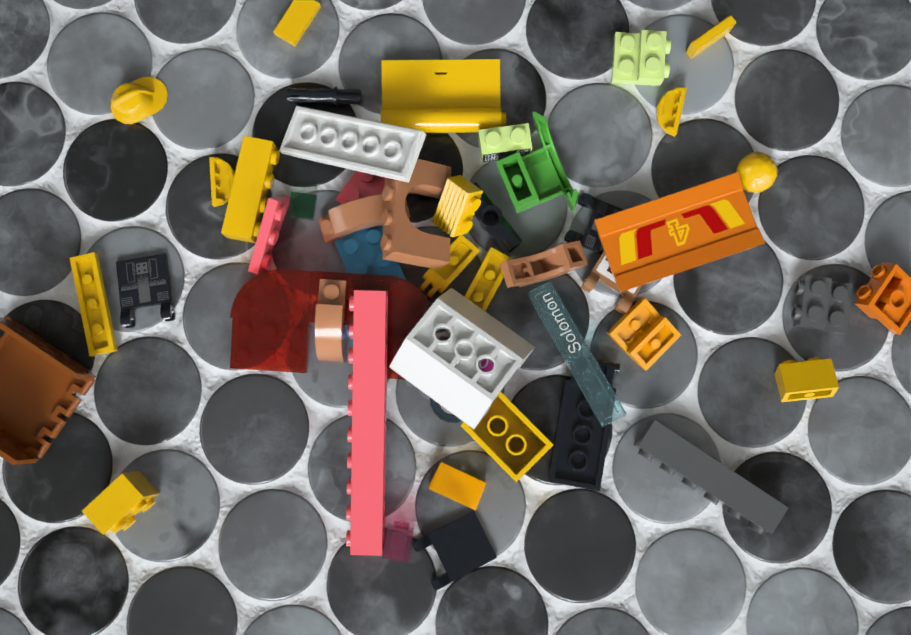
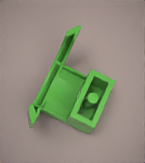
(536, 175)

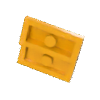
(643, 333)

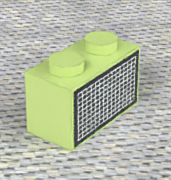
(504, 141)

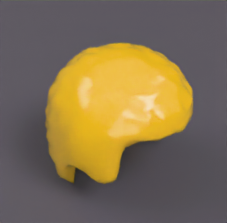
(757, 172)

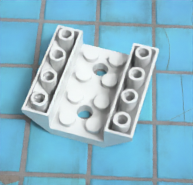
(450, 368)

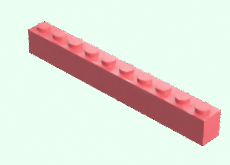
(368, 422)

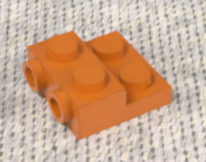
(887, 297)

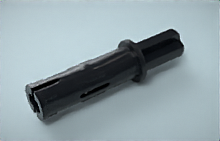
(324, 96)

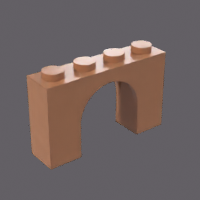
(400, 238)

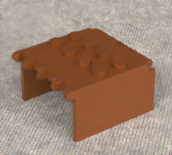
(35, 391)

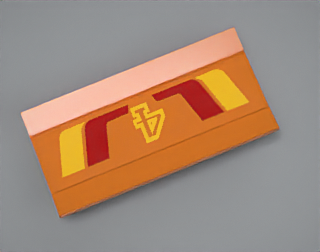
(678, 232)

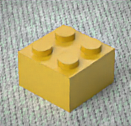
(121, 502)

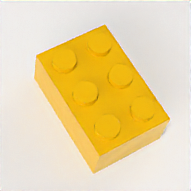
(509, 437)

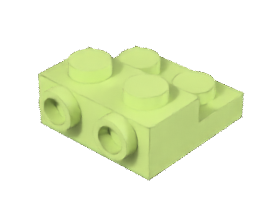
(640, 58)

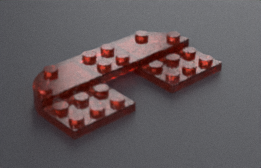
(278, 305)

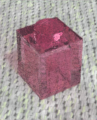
(398, 541)

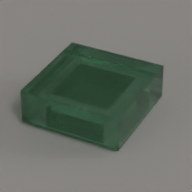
(302, 206)

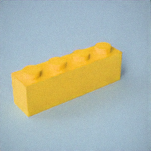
(250, 189)

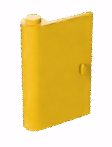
(442, 95)

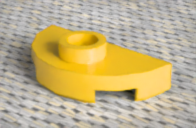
(670, 109)
(221, 181)

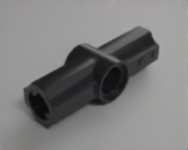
(501, 231)

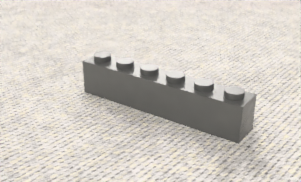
(711, 477)

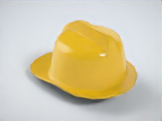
(138, 99)

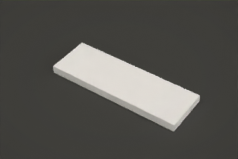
(353, 143)

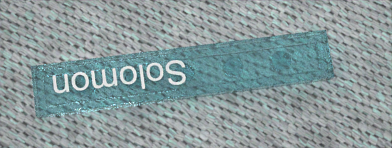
(576, 354)

